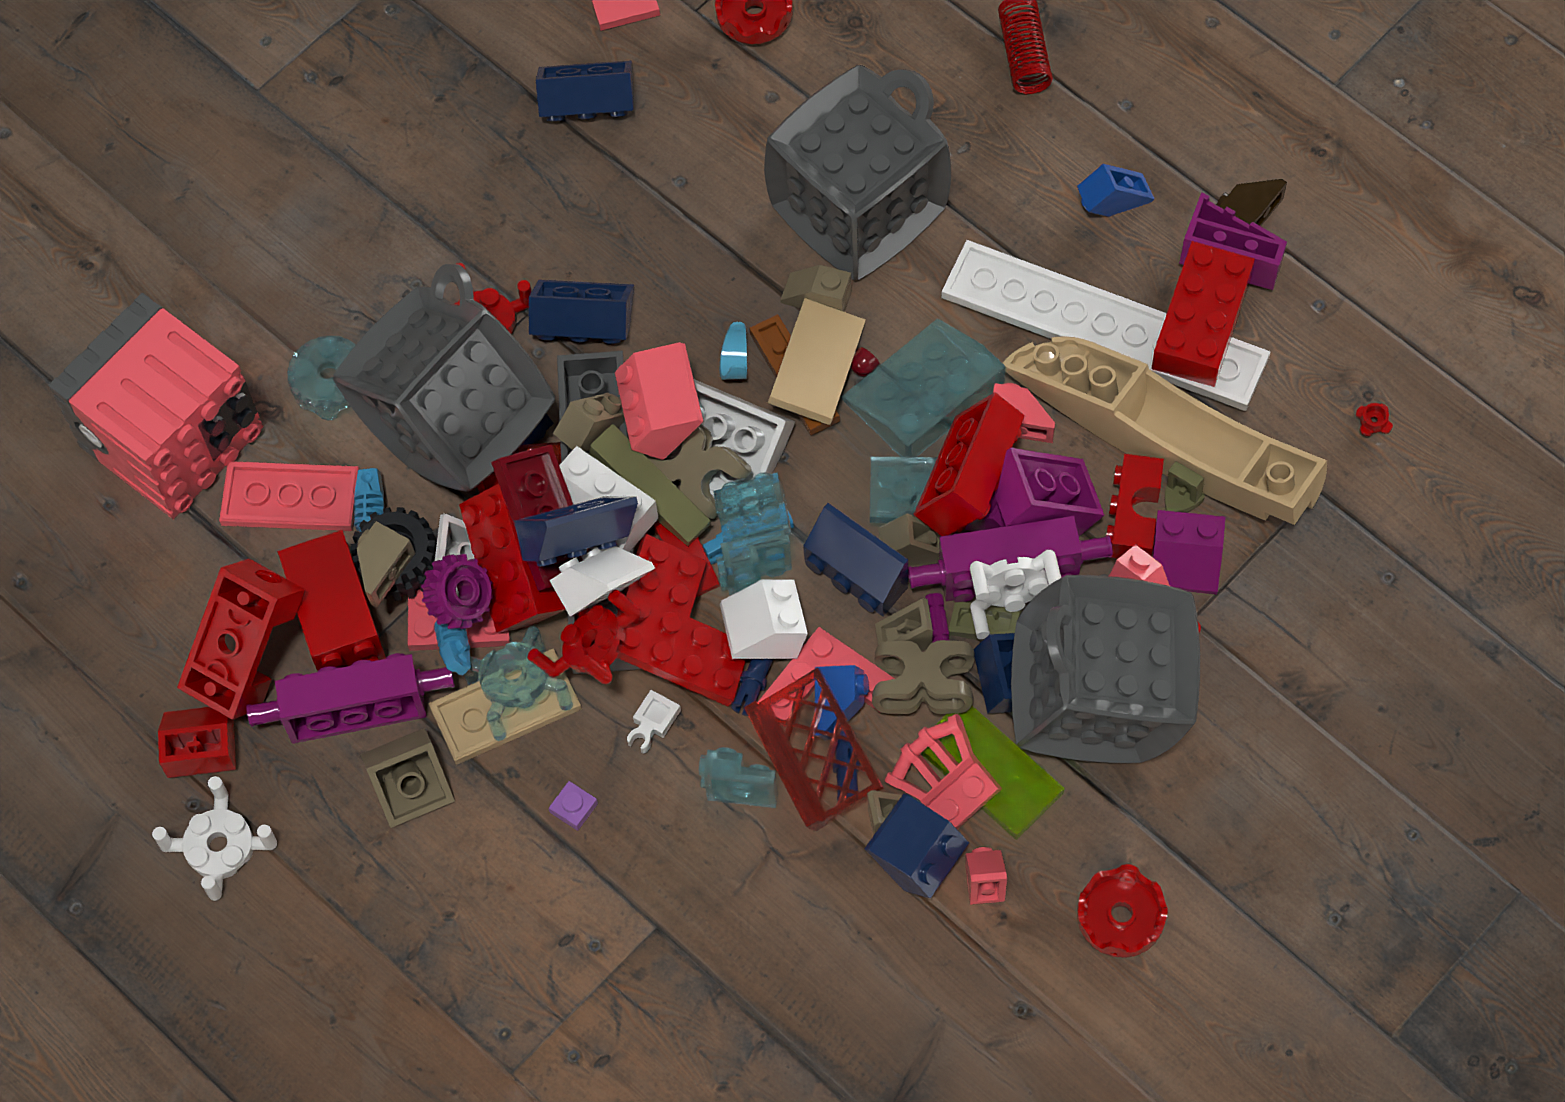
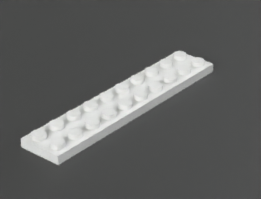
(1069, 308)

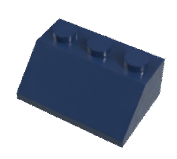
(585, 90)
(580, 310)
(575, 528)
(856, 561)

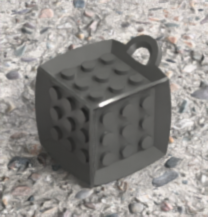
(859, 168)
(444, 384)
(1105, 669)

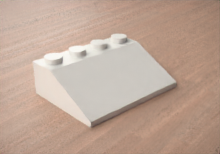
(745, 428)

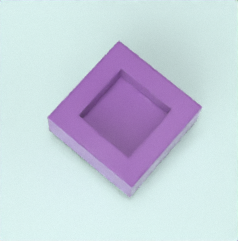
(573, 805)

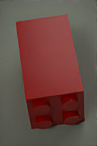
(333, 604)

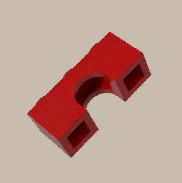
(1138, 482)

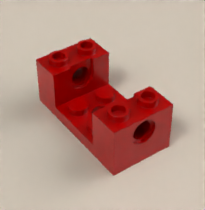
(247, 606)

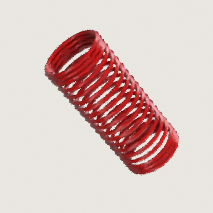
(1032, 67)

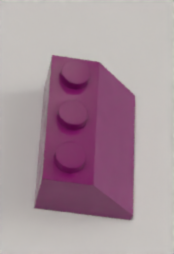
(1046, 488)

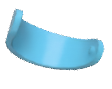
(734, 353)

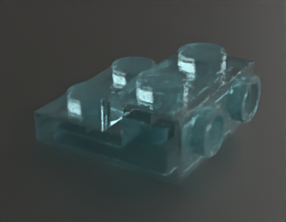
(897, 486)
(752, 507)
(753, 557)
(730, 782)

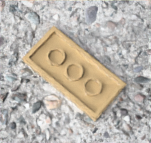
(817, 361)
(464, 720)

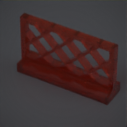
(787, 763)

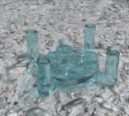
(519, 691)

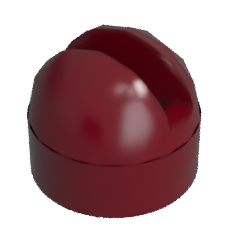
(864, 362)

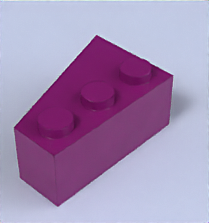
(1225, 231)

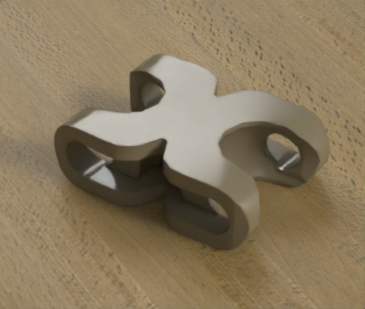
(698, 464)
(923, 677)

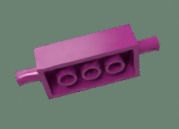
(1007, 543)
(350, 697)

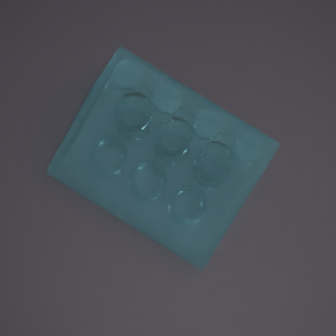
(924, 387)

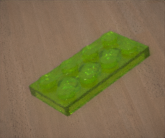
(1025, 785)

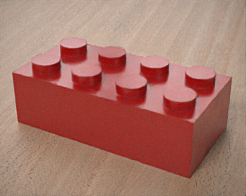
(1203, 314)
(969, 465)
(497, 548)

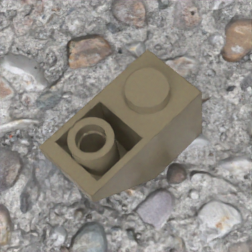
(588, 419)

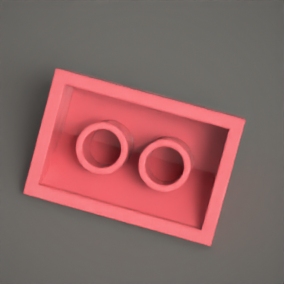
(658, 399)

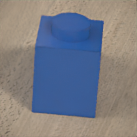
(1114, 190)
(849, 688)

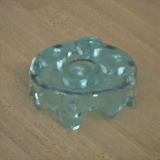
(304, 377)

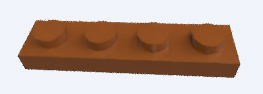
(772, 341)

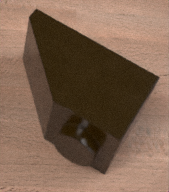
(1254, 200)

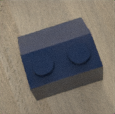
(994, 668)
(916, 846)

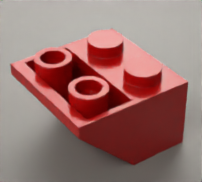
(196, 742)

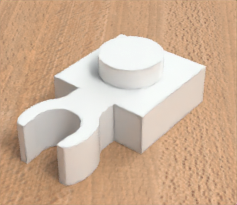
(653, 717)

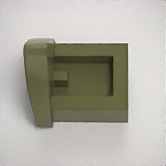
(1183, 489)

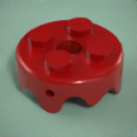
(757, 27)
(1128, 889)

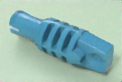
(368, 495)
(453, 648)

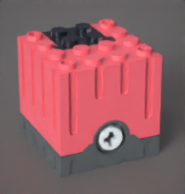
(157, 405)

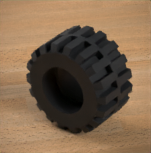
(423, 543)

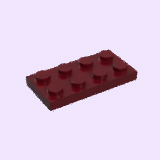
(532, 486)

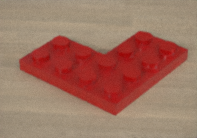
(666, 637)

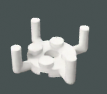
(1009, 585)
(213, 824)

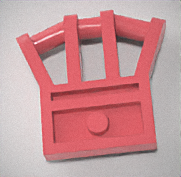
(962, 789)

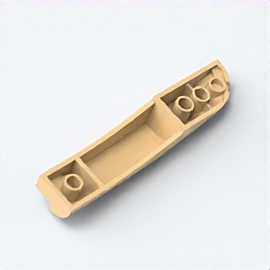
(1154, 418)

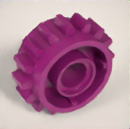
(441, 594)

